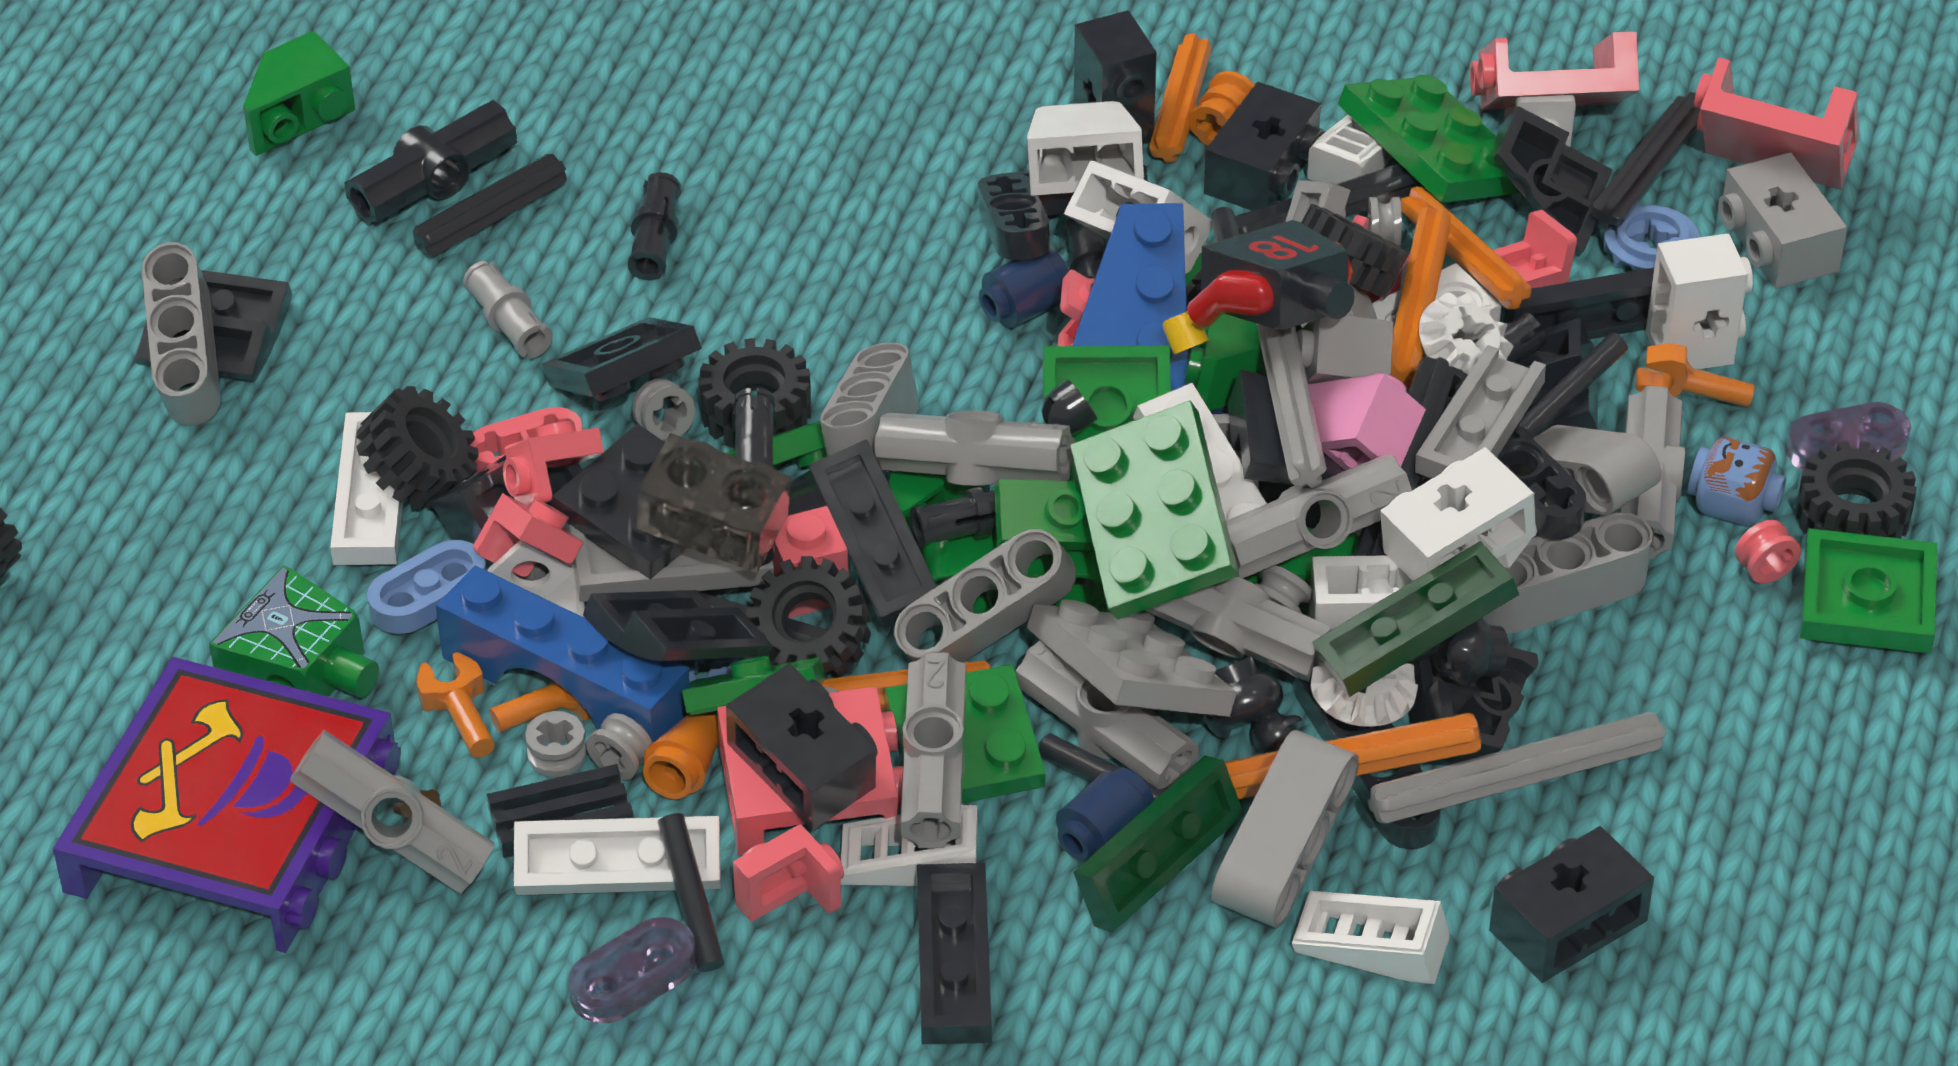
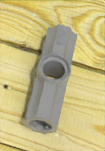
(1658, 420)
(974, 447)
(1346, 505)
(1243, 620)
(1103, 728)
(933, 750)
(428, 838)

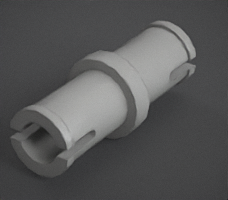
(507, 309)

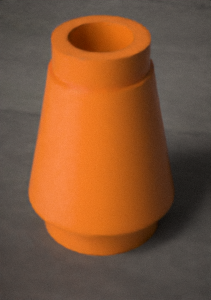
(682, 756)

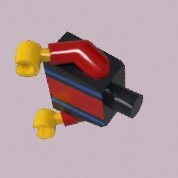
(1267, 278)

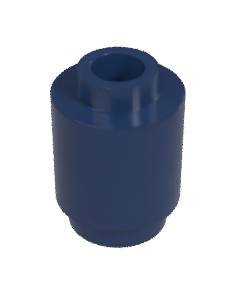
(1022, 289)
(1101, 811)

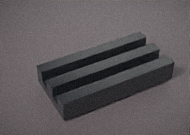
(559, 800)

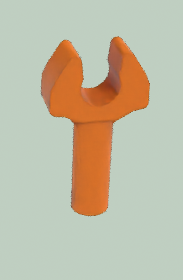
(1682, 377)
(457, 699)
(534, 704)

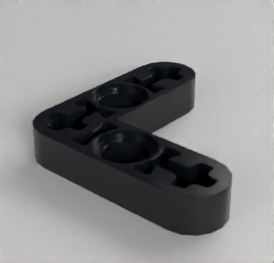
(1015, 218)

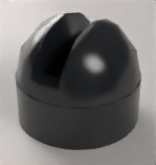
(1067, 407)

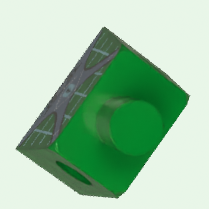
(296, 639)

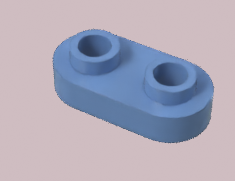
(408, 593)

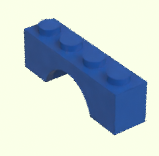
(515, 628)

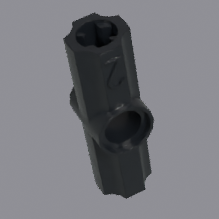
(430, 162)

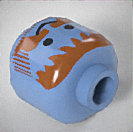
(1736, 481)

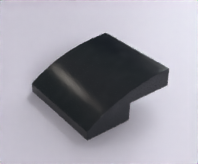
(245, 322)
(674, 626)

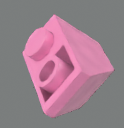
(1365, 418)

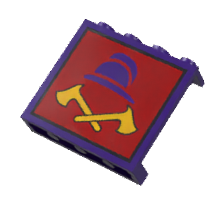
(208, 800)

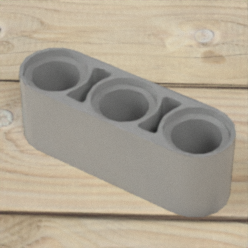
(190, 356)
(873, 385)
(1605, 463)
(999, 570)
(1578, 572)
(1285, 828)

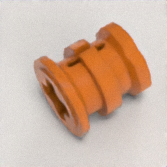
(1218, 104)

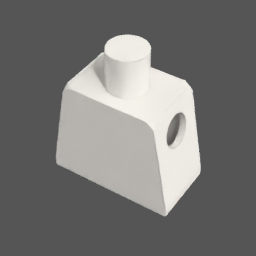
(1071, 135)
(1105, 189)

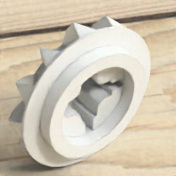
(1449, 315)
(1380, 705)

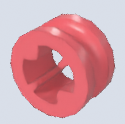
(1767, 551)

